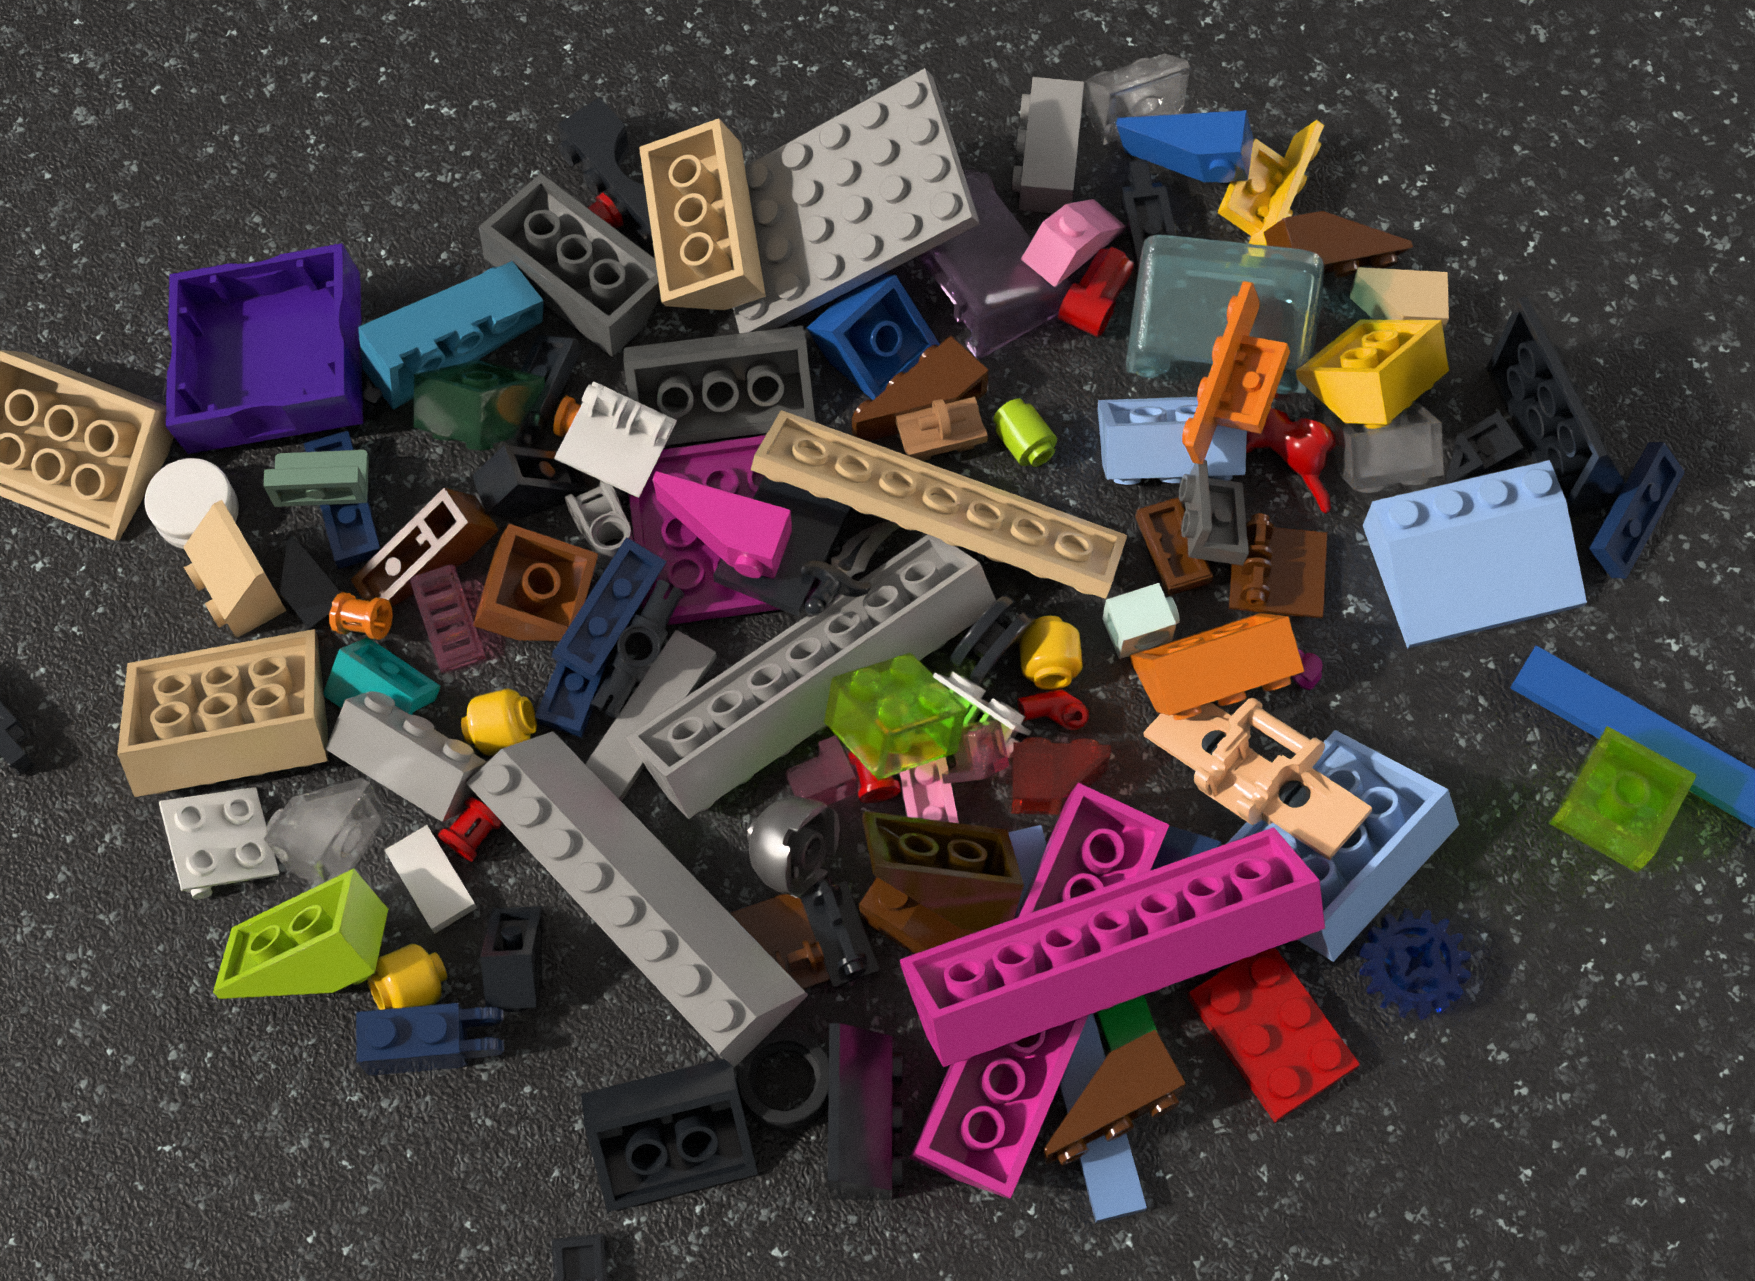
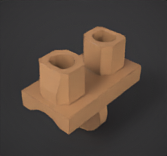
(941, 428)

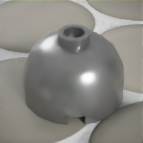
(791, 844)

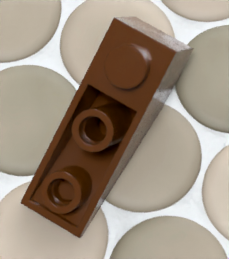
(1338, 242)
(941, 373)
(1126, 1086)

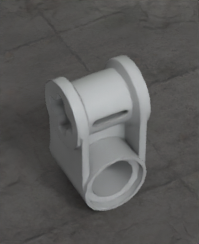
(600, 520)

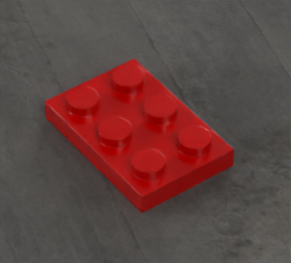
(1272, 1032)

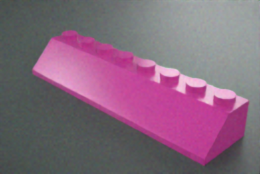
(1112, 945)
(998, 1099)

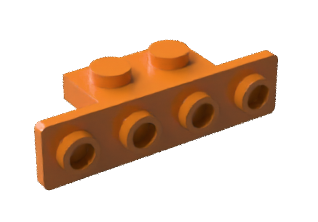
(1240, 380)

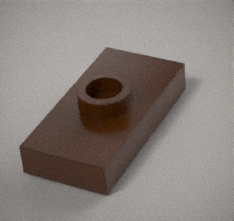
(1169, 550)

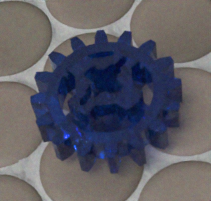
(1432, 975)

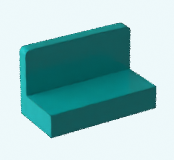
(370, 667)

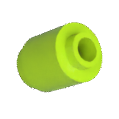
(1025, 433)

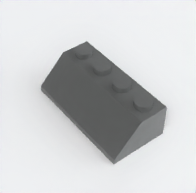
(574, 263)
(723, 382)

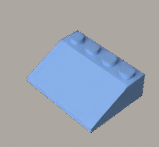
(1476, 553)
(1400, 834)

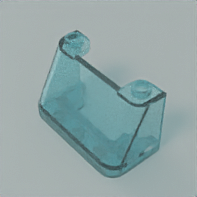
(1187, 292)

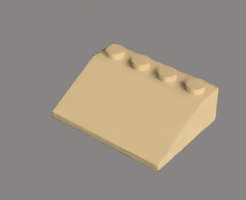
(76, 444)
(223, 713)

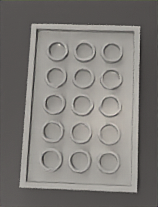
(854, 201)

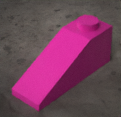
(735, 527)

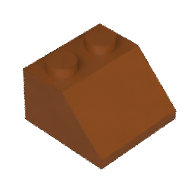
(534, 586)

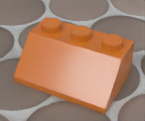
(1219, 664)

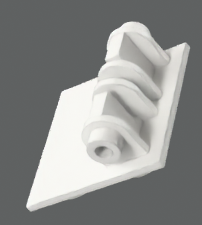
(615, 439)
(971, 694)
(217, 840)

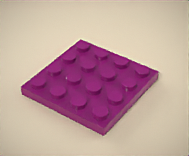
(689, 560)

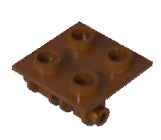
(1281, 571)
(787, 937)

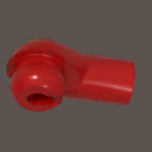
(1055, 705)

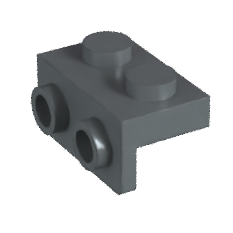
(1213, 517)

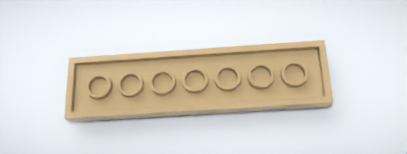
(940, 503)

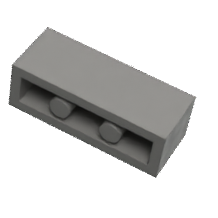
(1048, 144)
(405, 754)

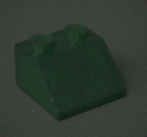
(474, 402)

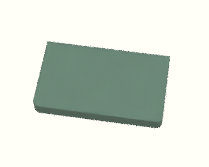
(318, 478)

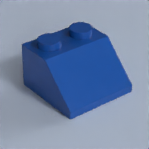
(873, 334)

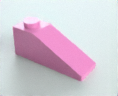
(1071, 239)

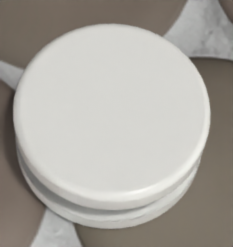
(183, 495)

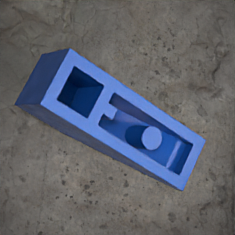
(1194, 144)

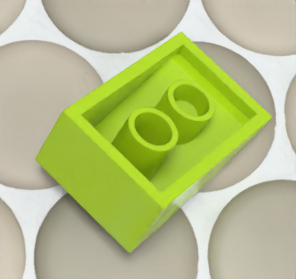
(306, 943)

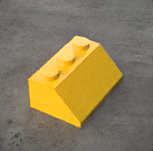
(1377, 369)

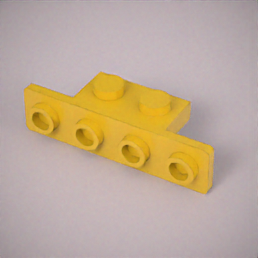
(1271, 184)

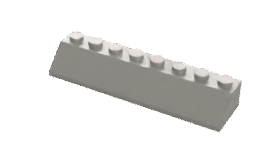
(783, 687)
(639, 894)

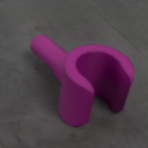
(1312, 671)

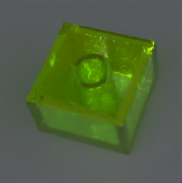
(894, 715)
(1623, 799)

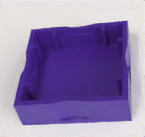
(264, 349)

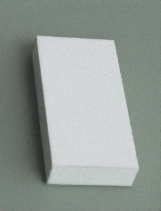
(430, 879)

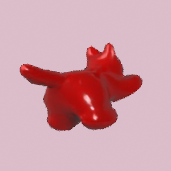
(1301, 445)

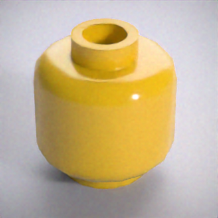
(1051, 653)
(498, 721)
(407, 978)

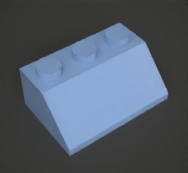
(1146, 441)

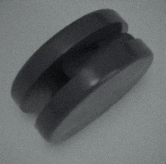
(992, 639)

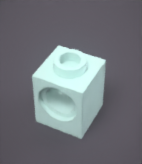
(1140, 620)

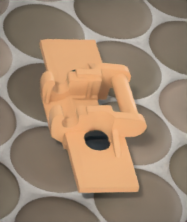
(1253, 787)

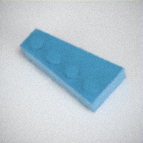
(447, 329)

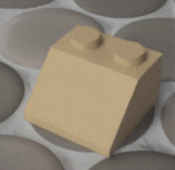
(230, 574)

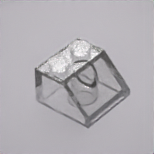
(1138, 90)
(1401, 452)
(326, 830)

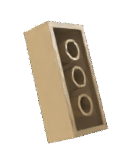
(702, 219)

